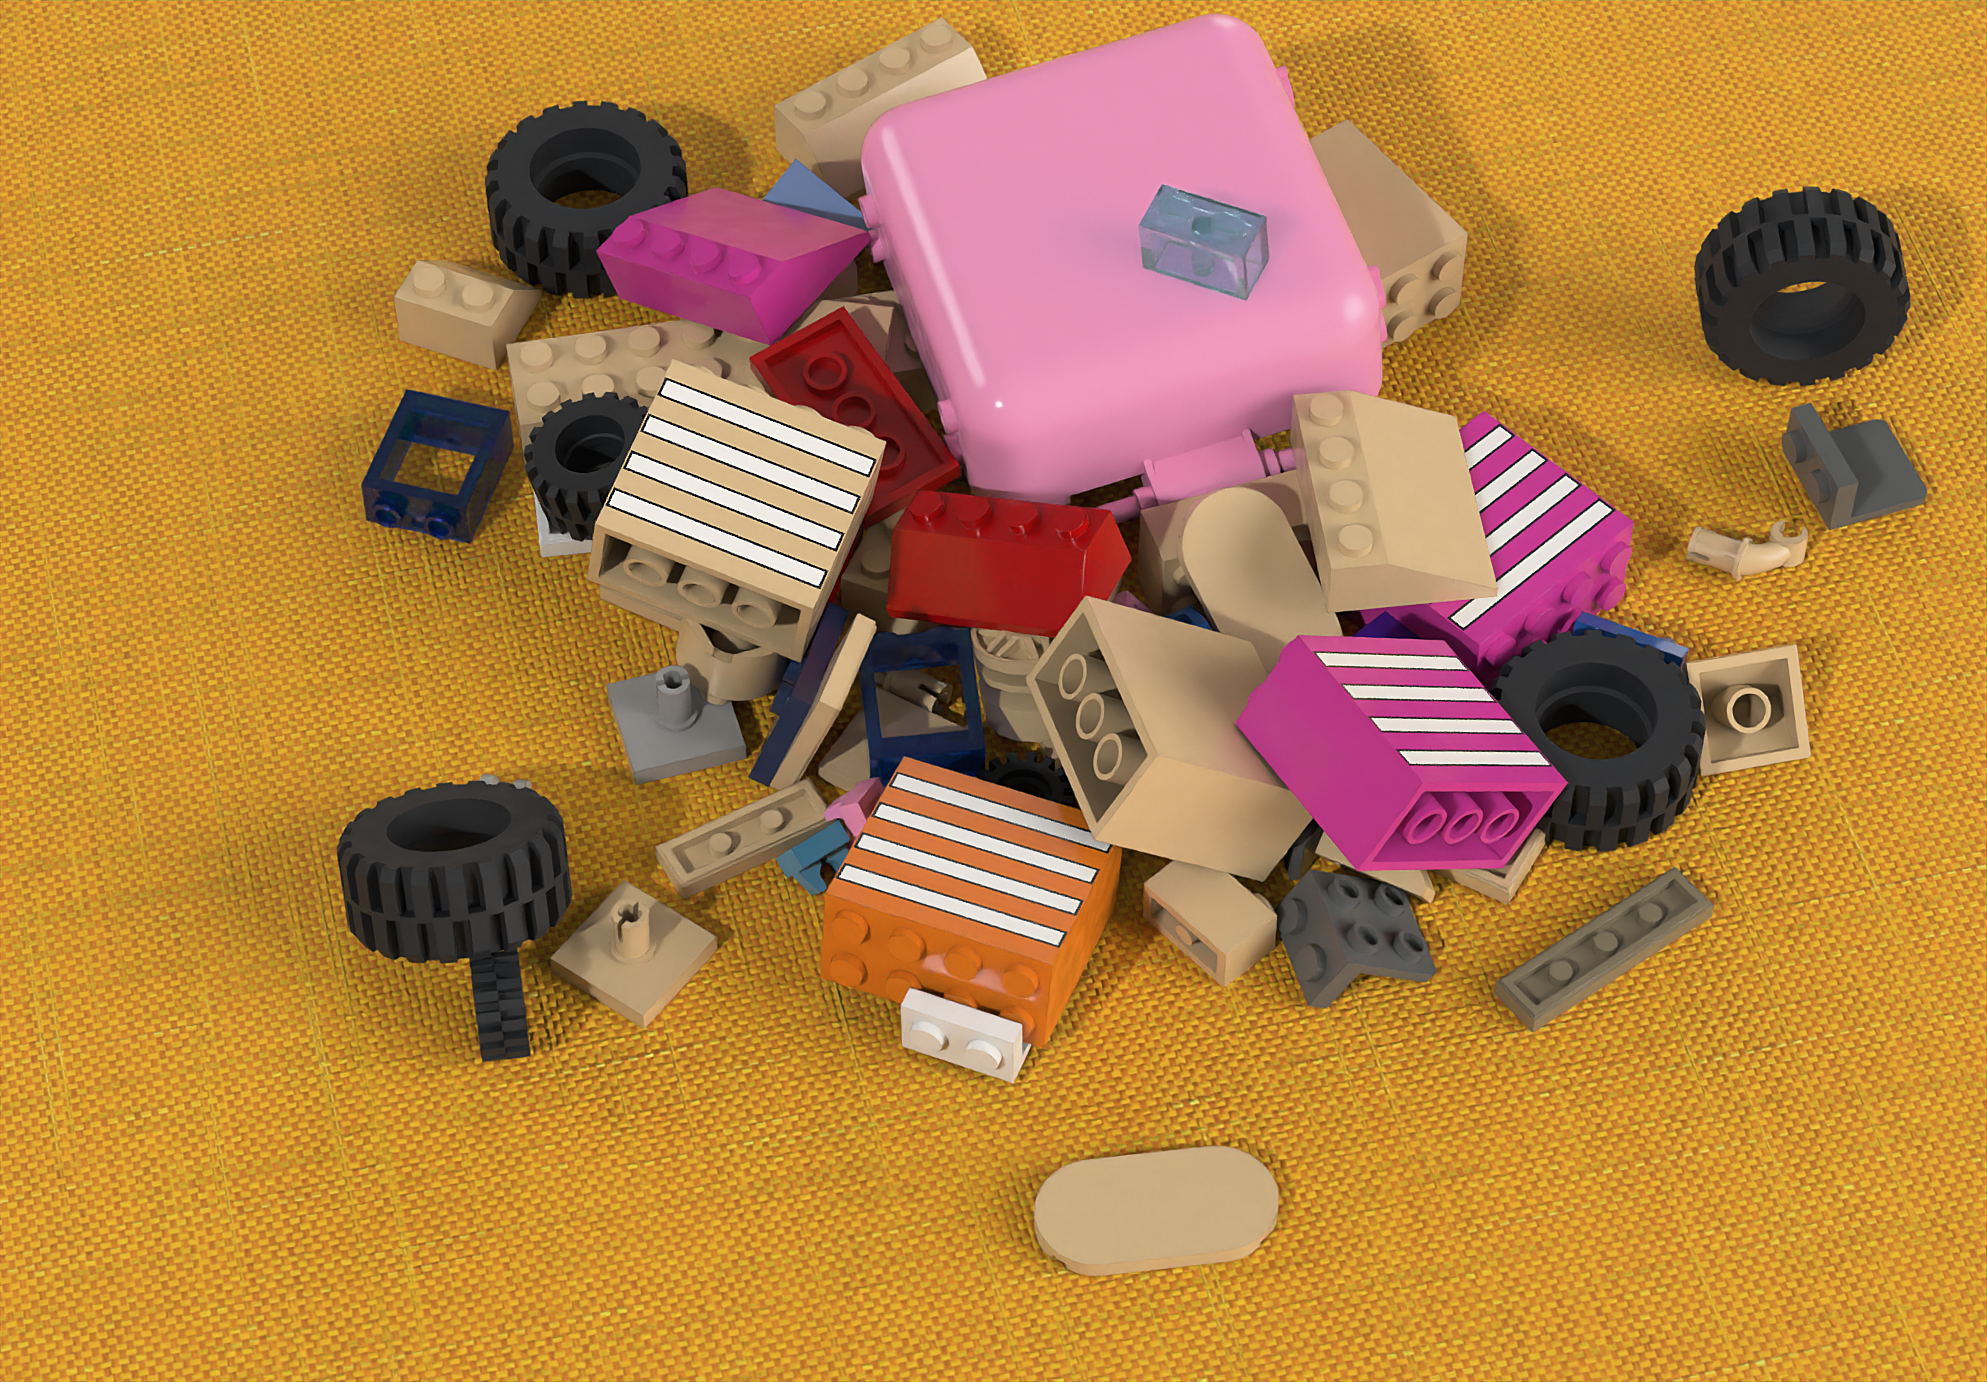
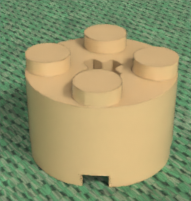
(727, 666)

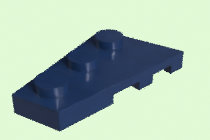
(798, 693)

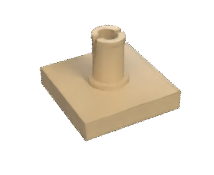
(633, 954)

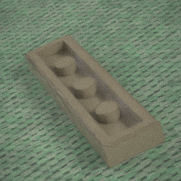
(1603, 949)

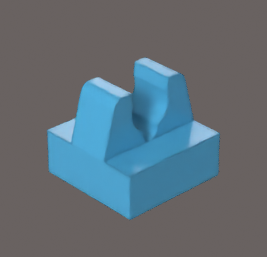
(805, 858)

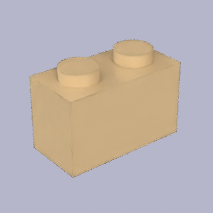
(1210, 918)

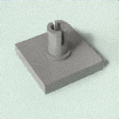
(671, 726)

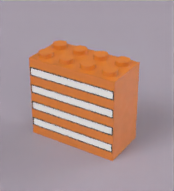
(970, 898)

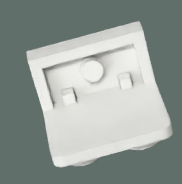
(962, 1035)

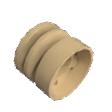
(1003, 665)

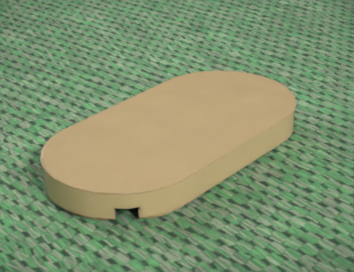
(1252, 572)
(1156, 1210)

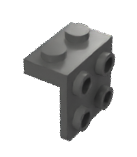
(1850, 470)
(1346, 928)

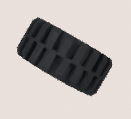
(568, 154)
(1792, 243)
(1623, 689)
(454, 871)

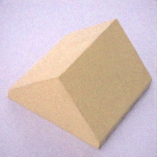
(1750, 708)

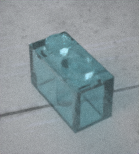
(1204, 242)

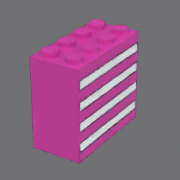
(1549, 547)
(1399, 753)

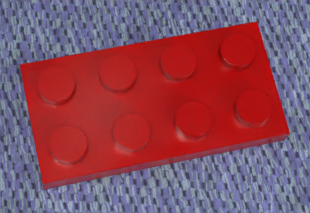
(848, 382)

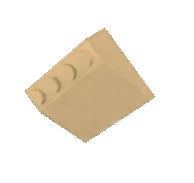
(1388, 503)

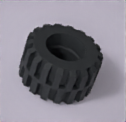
(572, 444)

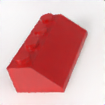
(1001, 562)

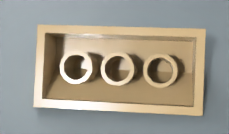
(831, 118)

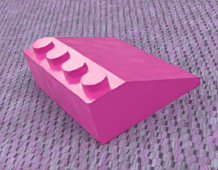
(729, 261)

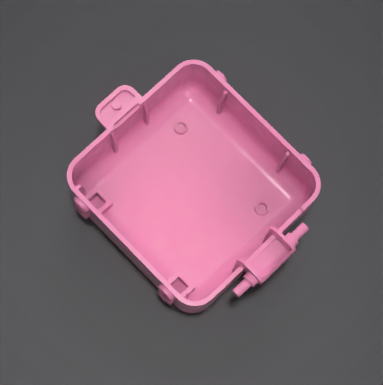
(1026, 282)

